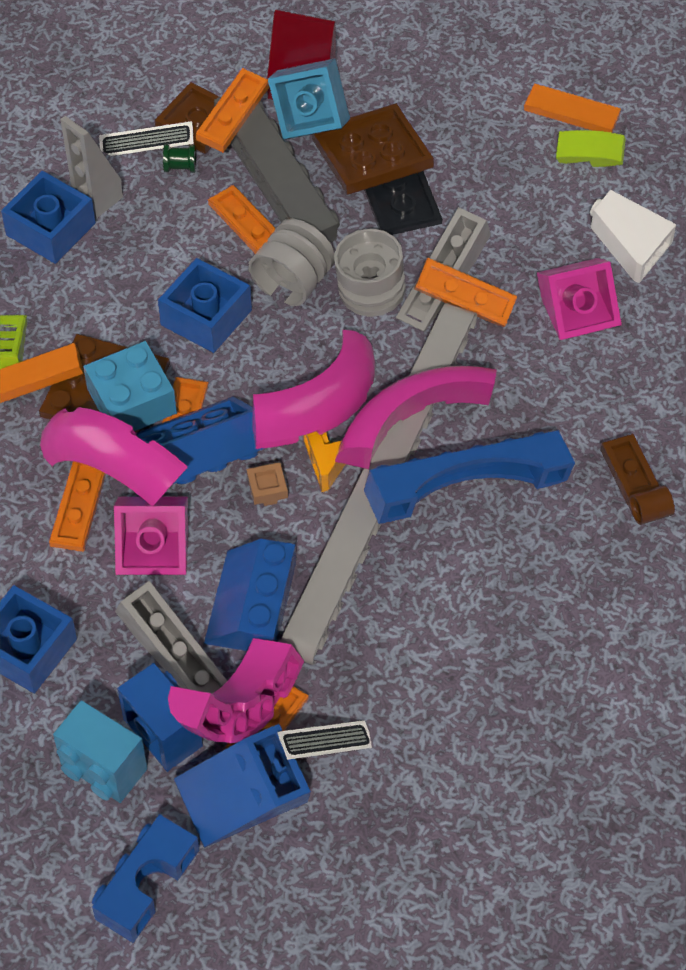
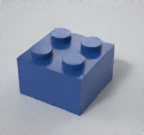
(48, 217)
(205, 305)
(32, 638)
(148, 715)

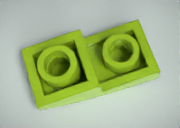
(598, 147)

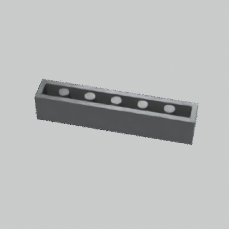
(279, 174)

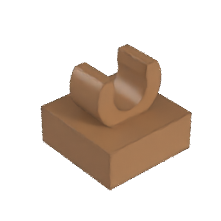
(267, 484)

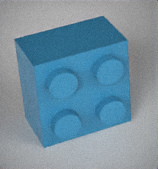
(309, 99)
(131, 387)
(100, 752)

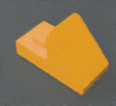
(323, 458)

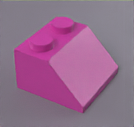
(580, 297)
(151, 537)

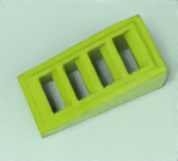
(17, 345)

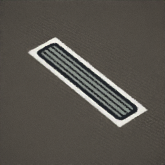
(146, 139)
(325, 739)

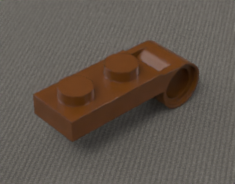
(636, 480)

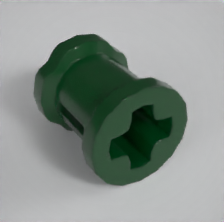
(179, 158)

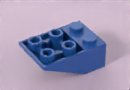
(242, 787)

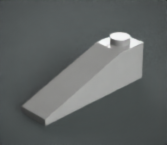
(89, 168)
(457, 249)
(168, 640)

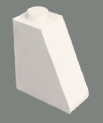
(631, 233)

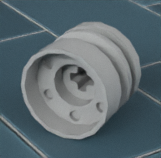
(294, 258)
(370, 272)

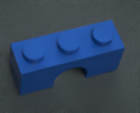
(161, 849)

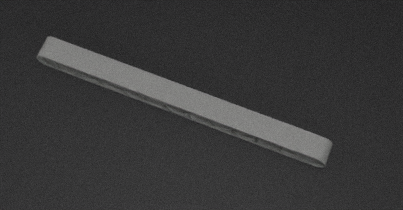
(357, 523)

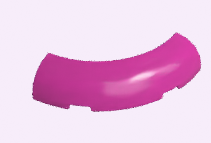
(407, 398)
(319, 402)
(112, 448)
(245, 699)

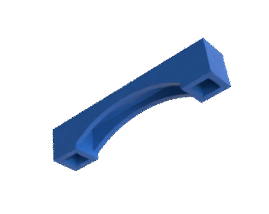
(532, 459)

